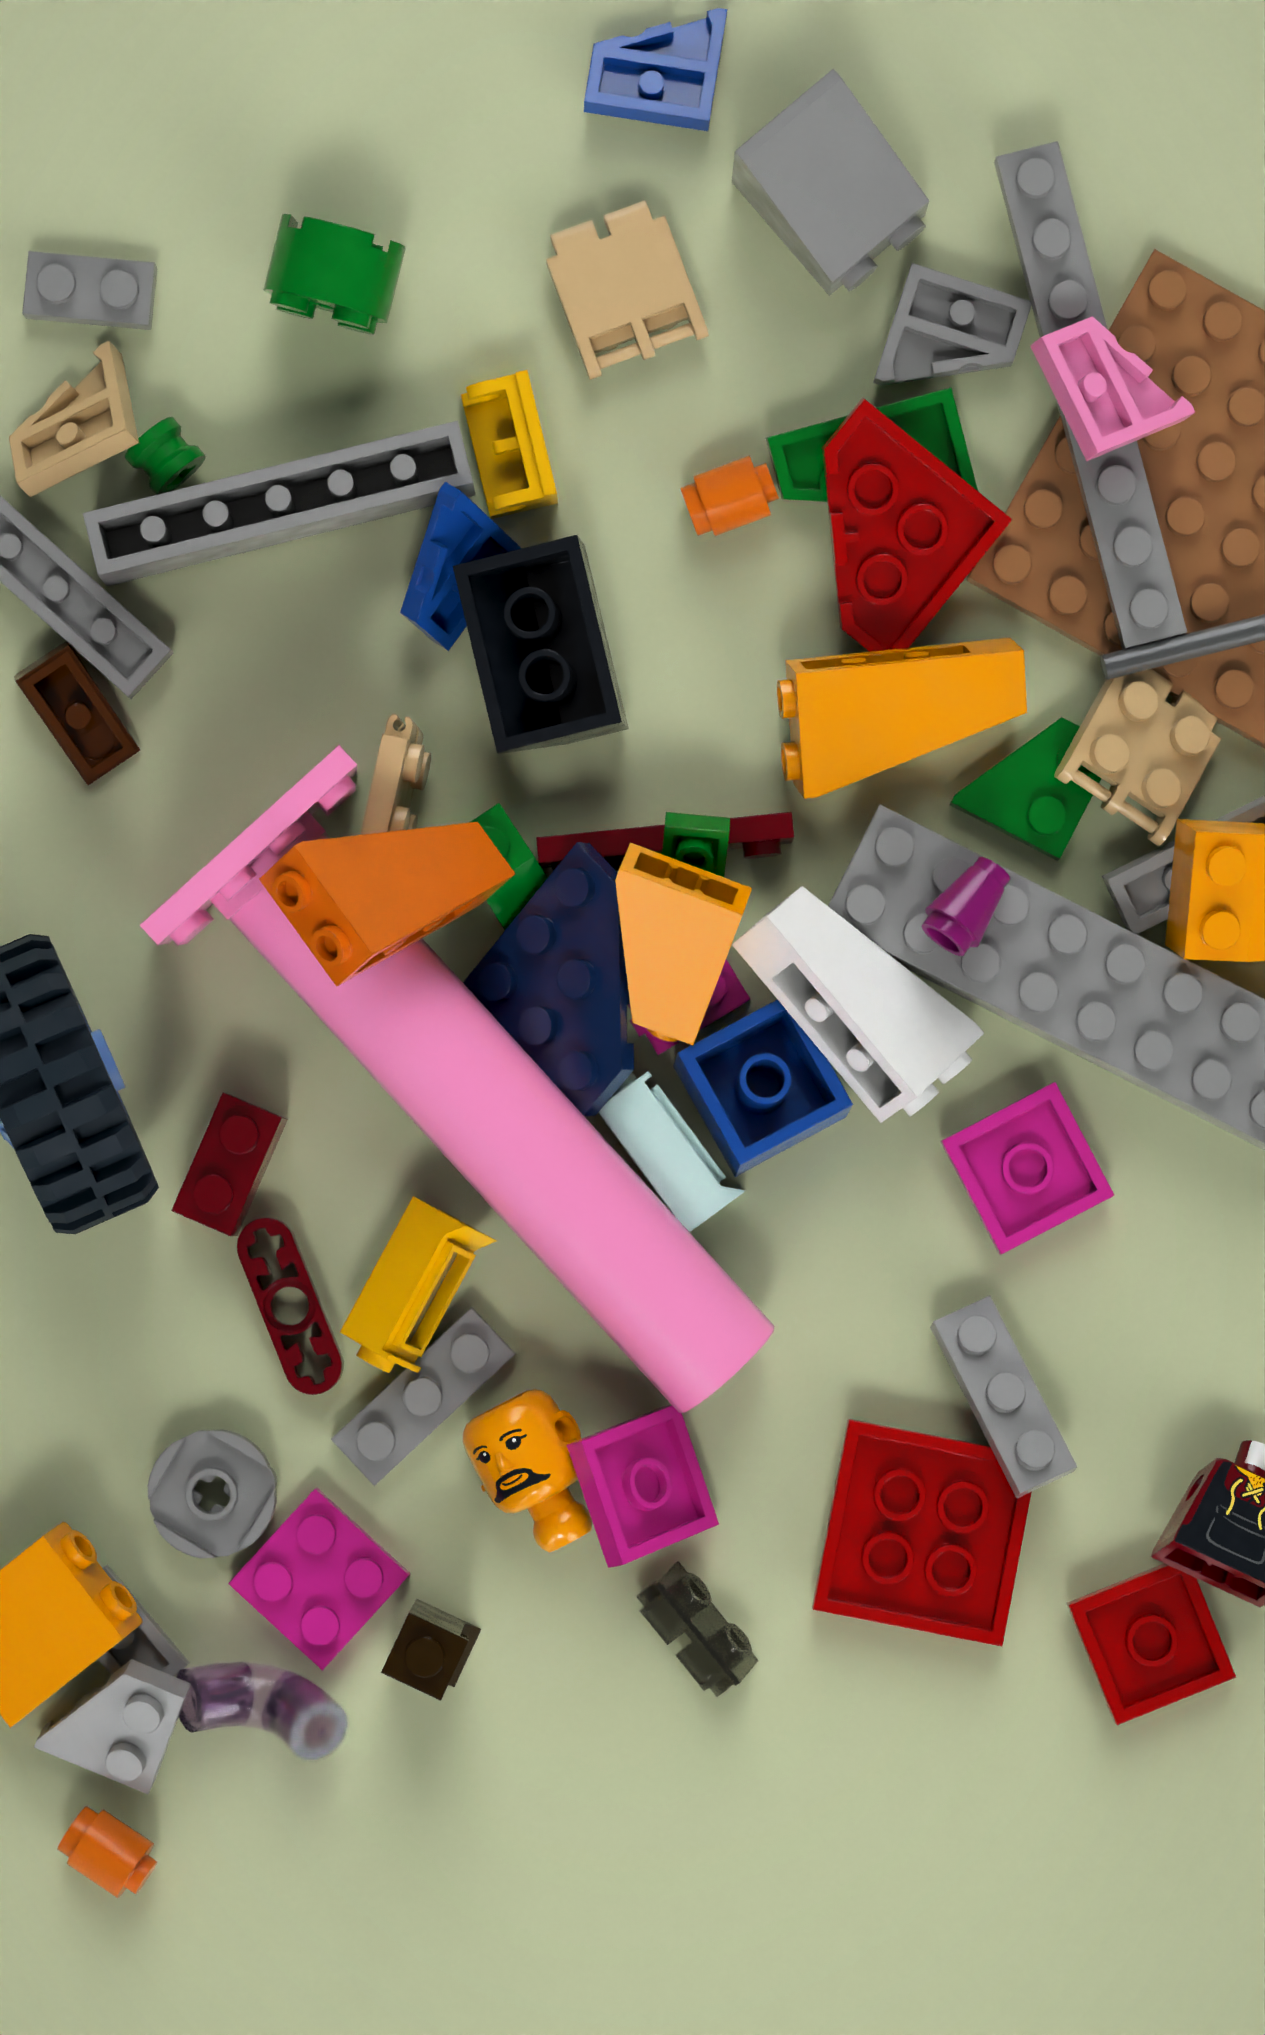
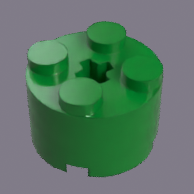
(333, 271)

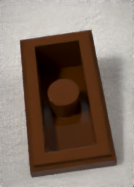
(76, 713)

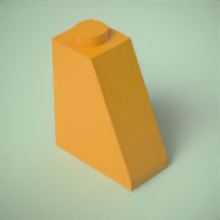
(674, 938)

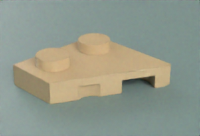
(76, 426)

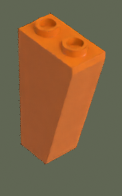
(382, 891)

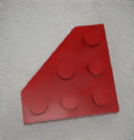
(898, 529)

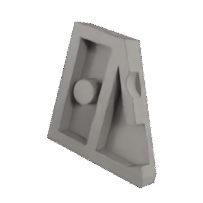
(950, 328)
(120, 1726)

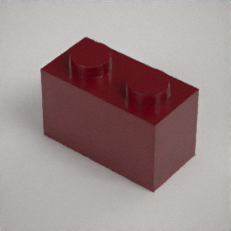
(229, 1165)

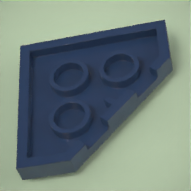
(563, 981)

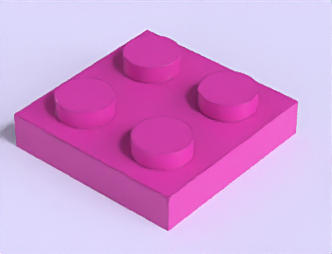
(1027, 1168)
(642, 1485)
(319, 1578)

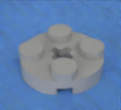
(176, 1503)

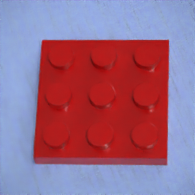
(921, 1534)

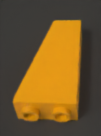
(891, 706)

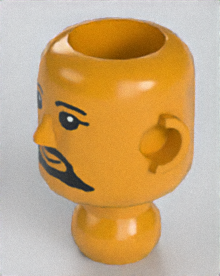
(527, 1465)

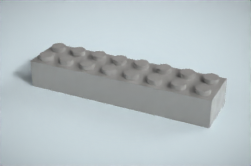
(1068, 977)

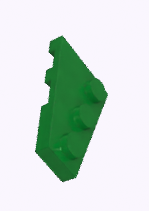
(926, 418)

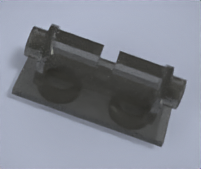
(718, 1649)

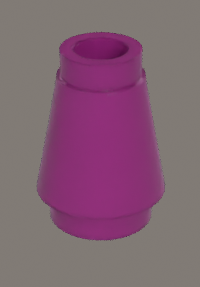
(966, 907)

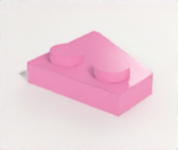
(1104, 388)

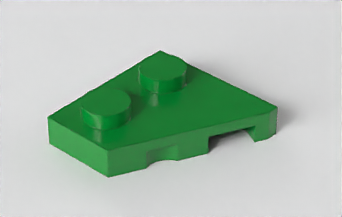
(1026, 798)

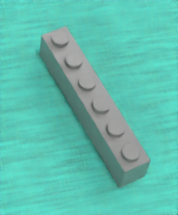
(277, 504)

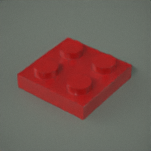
(1150, 1641)

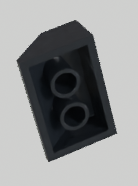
(540, 646)

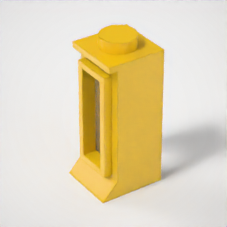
(412, 1286)

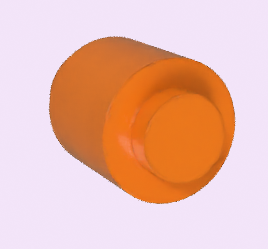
(729, 496)
(108, 1852)

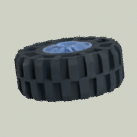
(64, 1096)

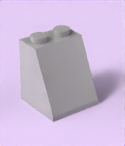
(830, 185)

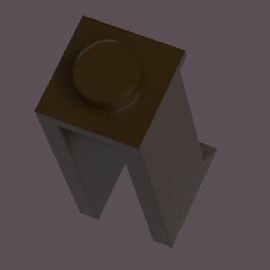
(430, 1650)

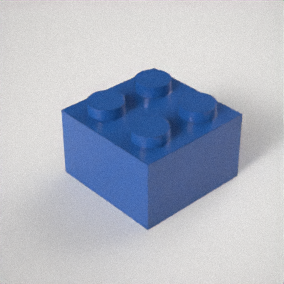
(761, 1086)

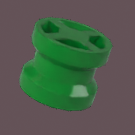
(165, 456)

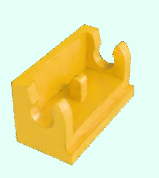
(509, 445)

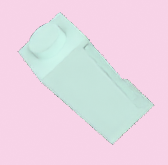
(667, 1151)

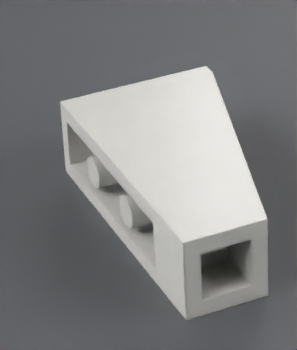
(859, 1005)

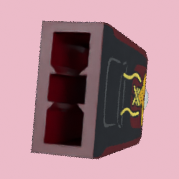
(1221, 1526)

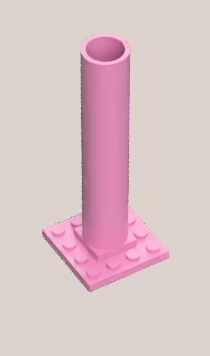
(491, 1115)

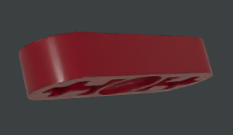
(321, 1344)

